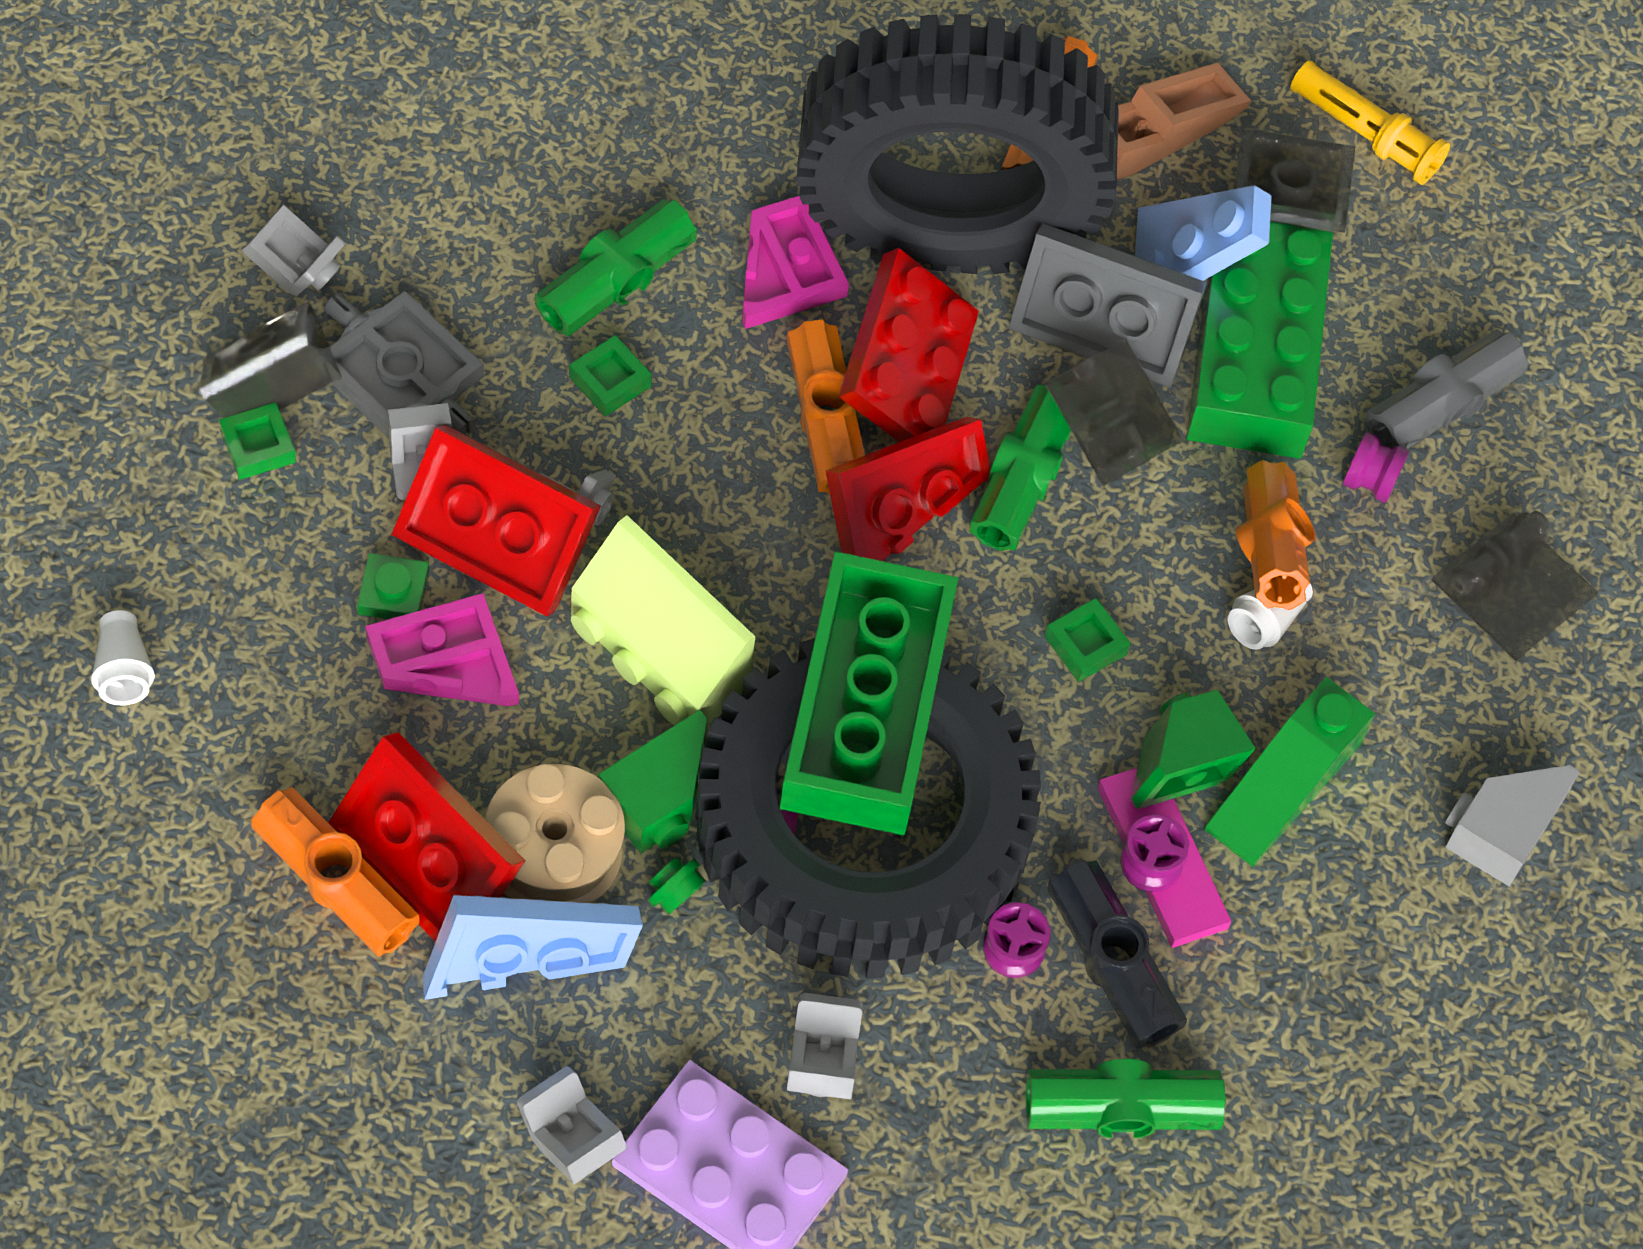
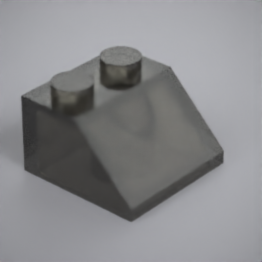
(1303, 175)

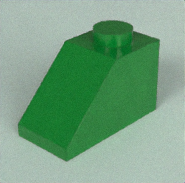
(1189, 749)
(659, 784)

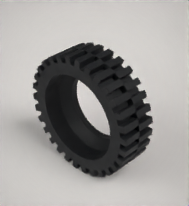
(957, 83)
(850, 910)

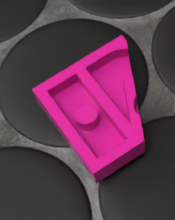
(788, 264)
(444, 653)

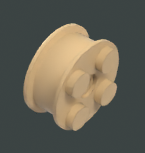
(565, 831)

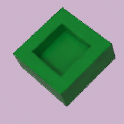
(610, 375)
(257, 441)
(392, 586)
(1087, 640)

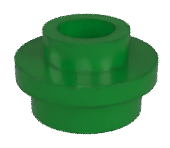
(675, 884)

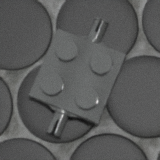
(400, 360)

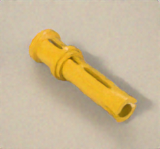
(1395, 136)

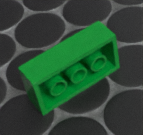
(1263, 346)
(869, 693)

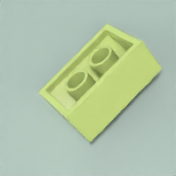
(660, 625)

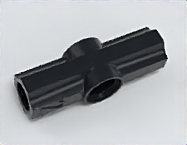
(1131, 985)

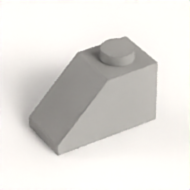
(1507, 819)

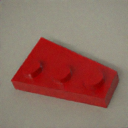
(903, 486)

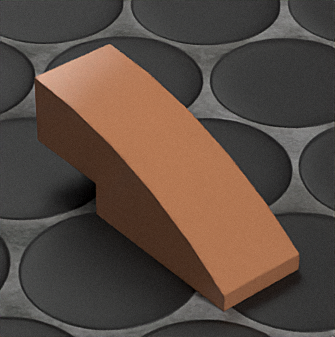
(1174, 114)

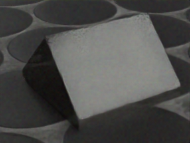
(270, 365)

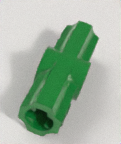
(615, 266)
(1021, 473)
(1125, 1098)

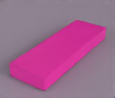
(1192, 904)

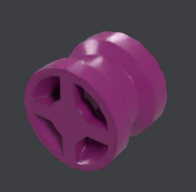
(1376, 467)
(1161, 839)
(1020, 926)

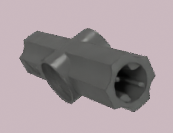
(1447, 390)

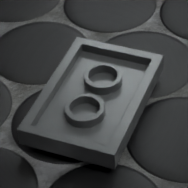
(1098, 296)

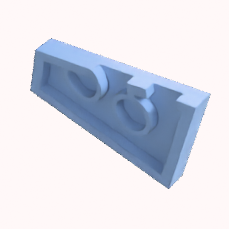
(1204, 231)
(511, 936)

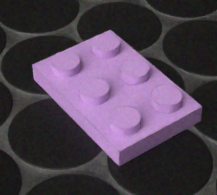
(729, 1164)

